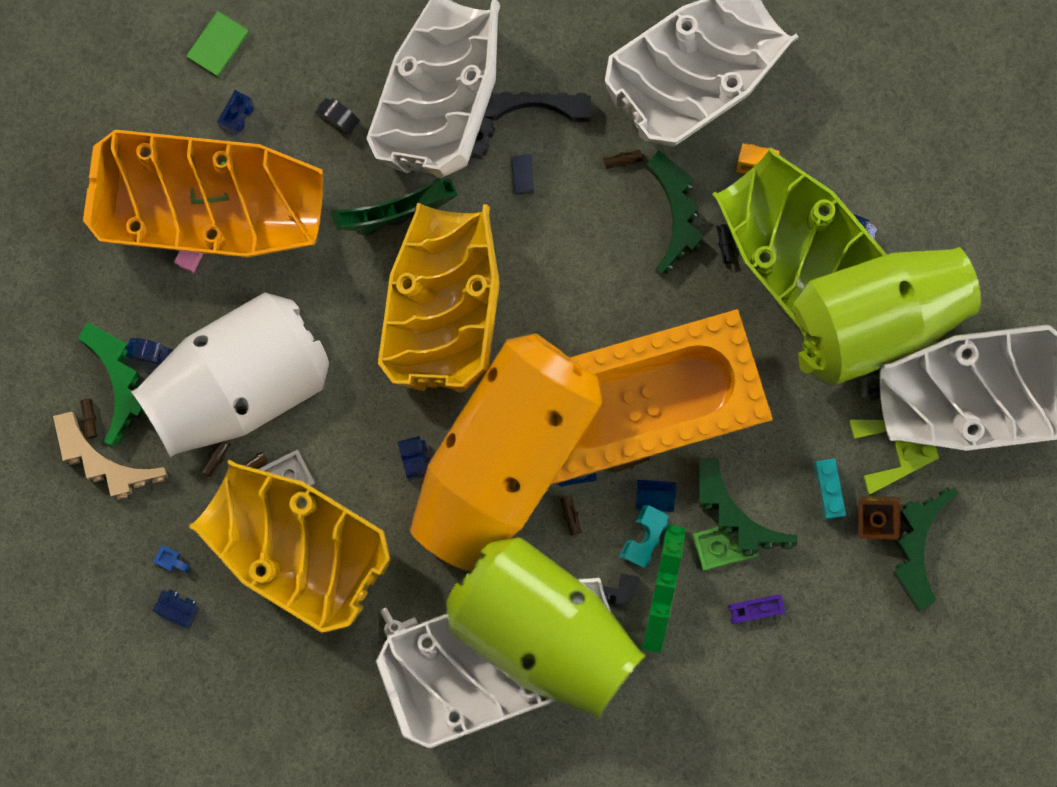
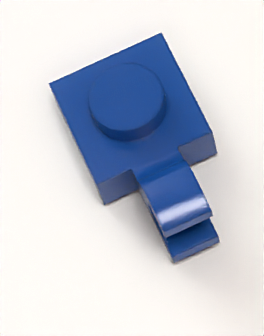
(169, 559)

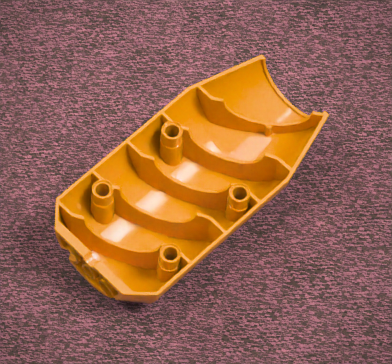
(148, 199)
(504, 450)

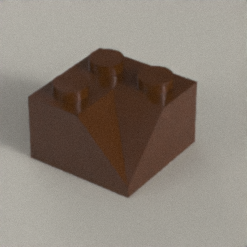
(879, 517)

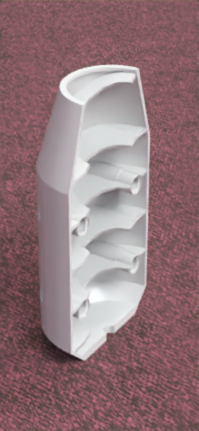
(450, 681)

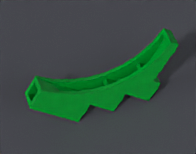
(111, 353)
(664, 589)

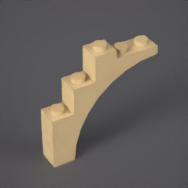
(119, 478)

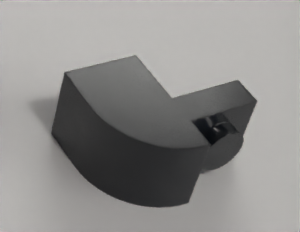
(338, 115)
(626, 590)

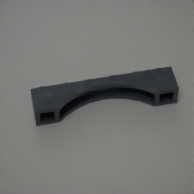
(574, 107)

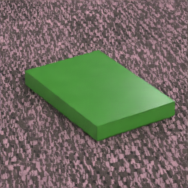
(217, 44)
(718, 548)

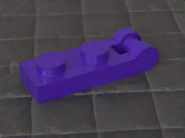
(757, 609)

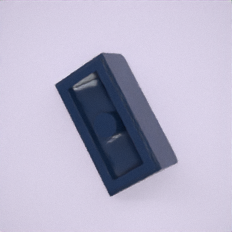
(523, 174)

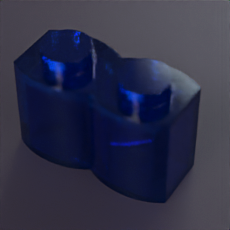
(414, 457)

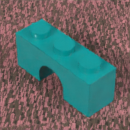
(830, 488)
(653, 523)

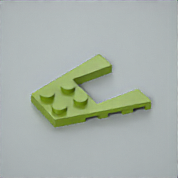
(910, 455)

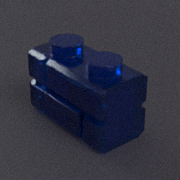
(176, 609)

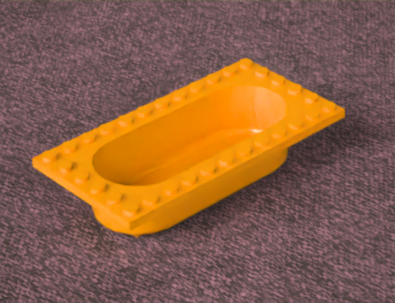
(668, 393)

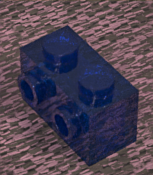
(235, 113)

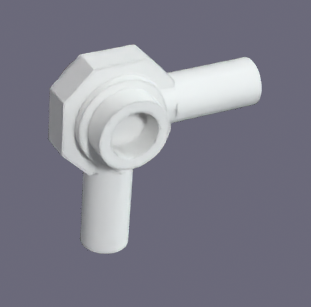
(393, 626)

